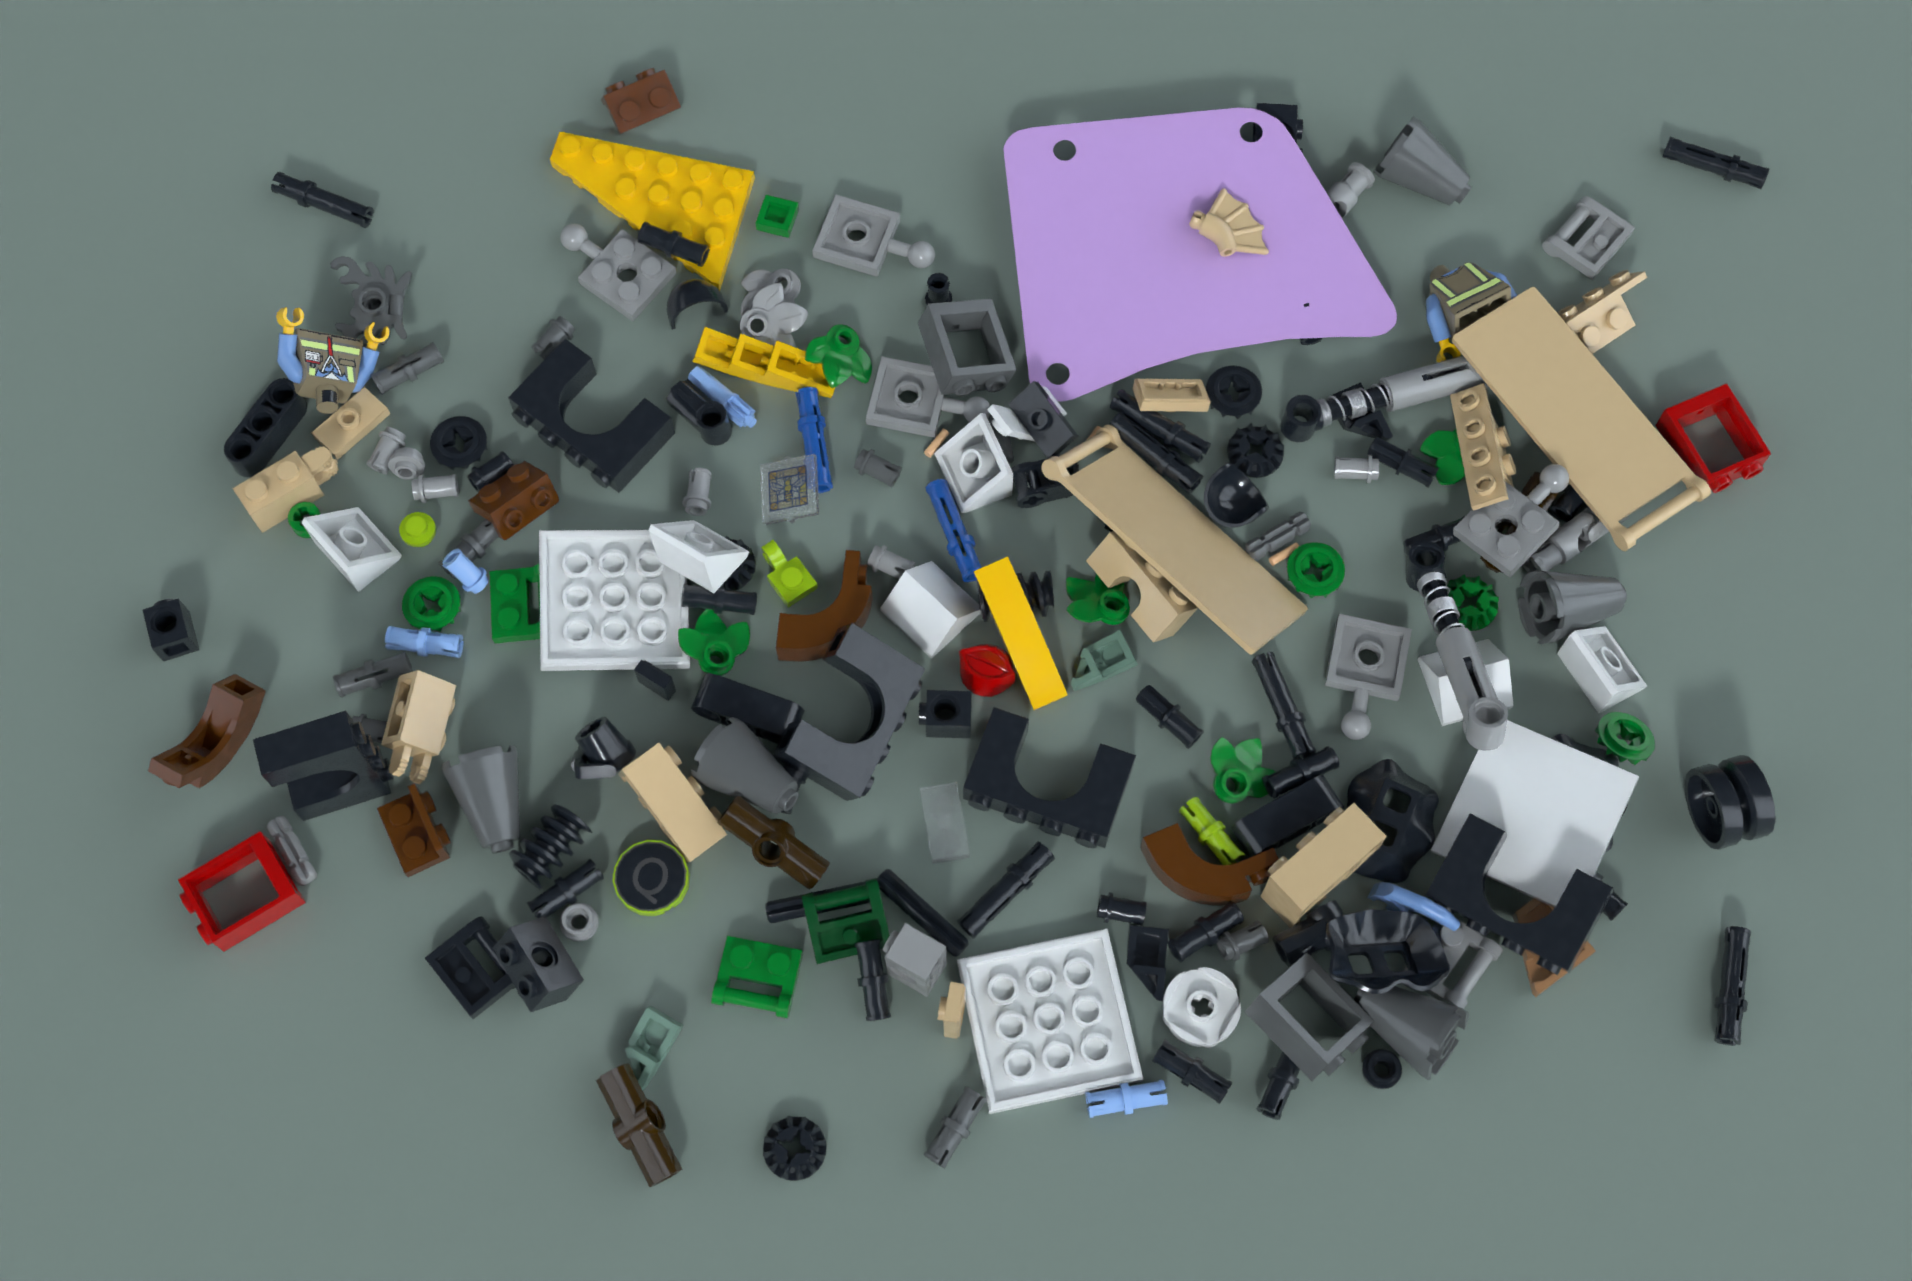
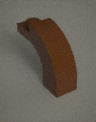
(809, 636)
(216, 738)
(1199, 880)

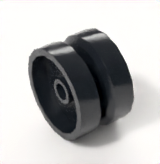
(1730, 802)

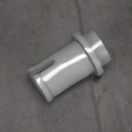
(390, 441)
(1356, 468)
(434, 487)
(697, 500)
(888, 562)

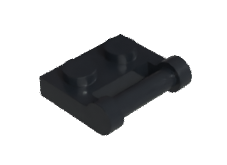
(464, 973)

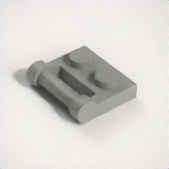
(1596, 245)
(1454, 945)

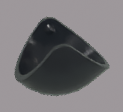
(690, 293)
(1233, 498)

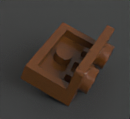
(640, 101)
(515, 499)

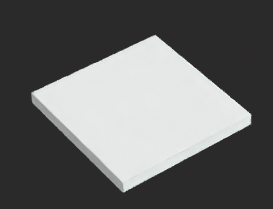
(608, 602)
(1550, 804)
(1049, 1021)

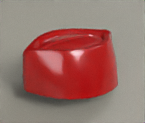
(986, 669)

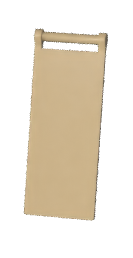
(1577, 414)
(1178, 540)

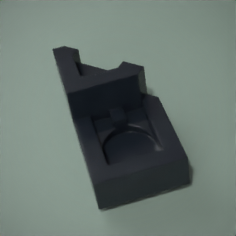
(1370, 425)
(1148, 957)

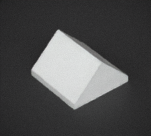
(975, 466)
(352, 545)
(696, 552)
(929, 607)
(1600, 667)
(1440, 688)

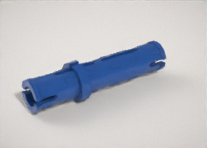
(812, 425)
(940, 496)

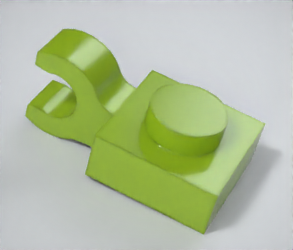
(790, 577)

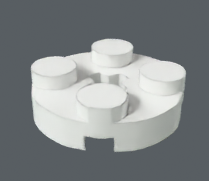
(1223, 1001)

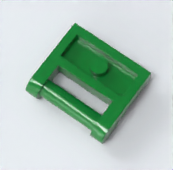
(511, 604)
(758, 964)

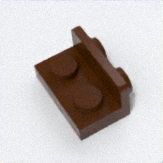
(413, 831)

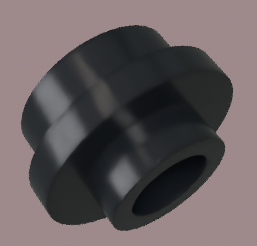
(1386, 1058)

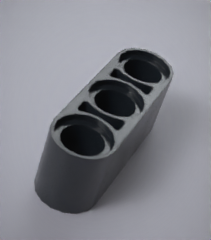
(265, 444)
(761, 711)
(1287, 817)

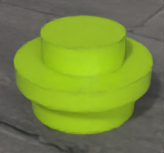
(417, 529)

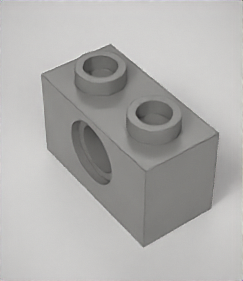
(914, 959)

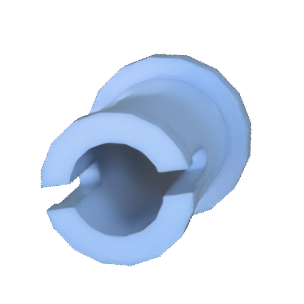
(472, 577)

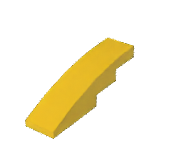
(760, 362)
(1020, 633)

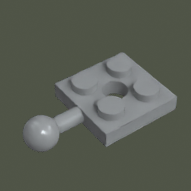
(870, 252)
(620, 254)
(924, 413)
(1531, 523)
(1351, 674)

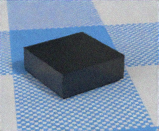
(655, 679)

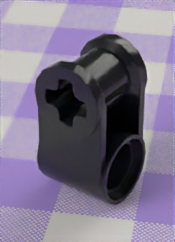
(1041, 488)

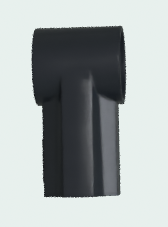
(700, 411)
(1308, 935)

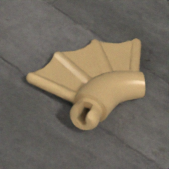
(1230, 226)

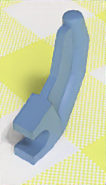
(1403, 900)

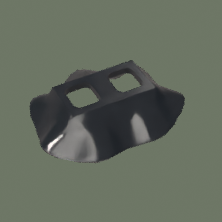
(1413, 828)
(1383, 932)

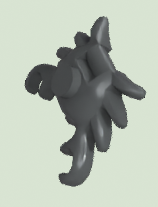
(375, 299)

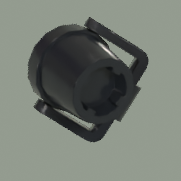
(603, 749)

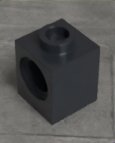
(177, 641)
(958, 726)

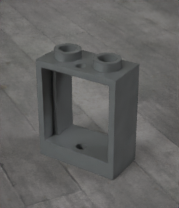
(966, 316)
(1291, 1036)

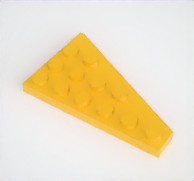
(662, 189)

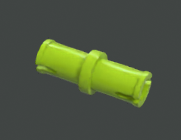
(1211, 832)

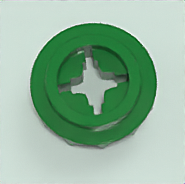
(1322, 557)
(431, 589)
(1486, 604)
(1630, 729)

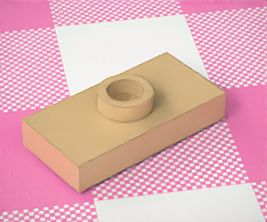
(1171, 395)
(351, 423)
(952, 1010)

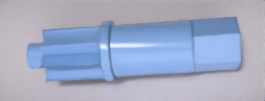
(736, 408)

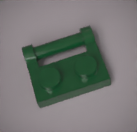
(837, 936)

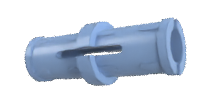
(424, 642)
(1126, 1098)

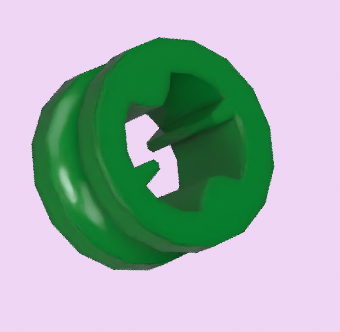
(297, 513)

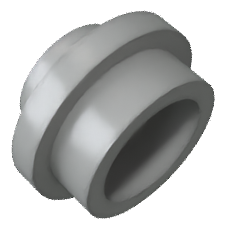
(406, 463)
(576, 911)

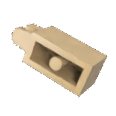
(284, 484)
(418, 722)

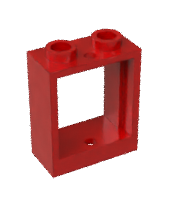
(1736, 423)
(219, 868)

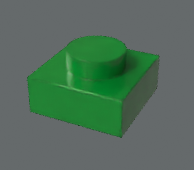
(777, 216)

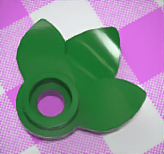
(840, 359)
(1446, 449)
(1094, 599)
(714, 639)
(1242, 766)

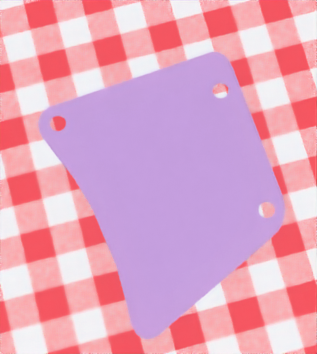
(1126, 282)

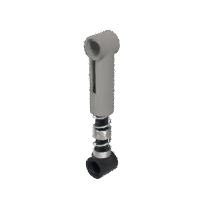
(1392, 393)
(1472, 687)

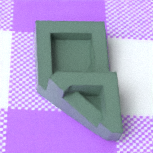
(1103, 660)
(651, 1043)

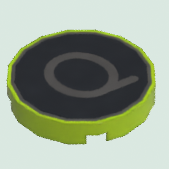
(651, 877)

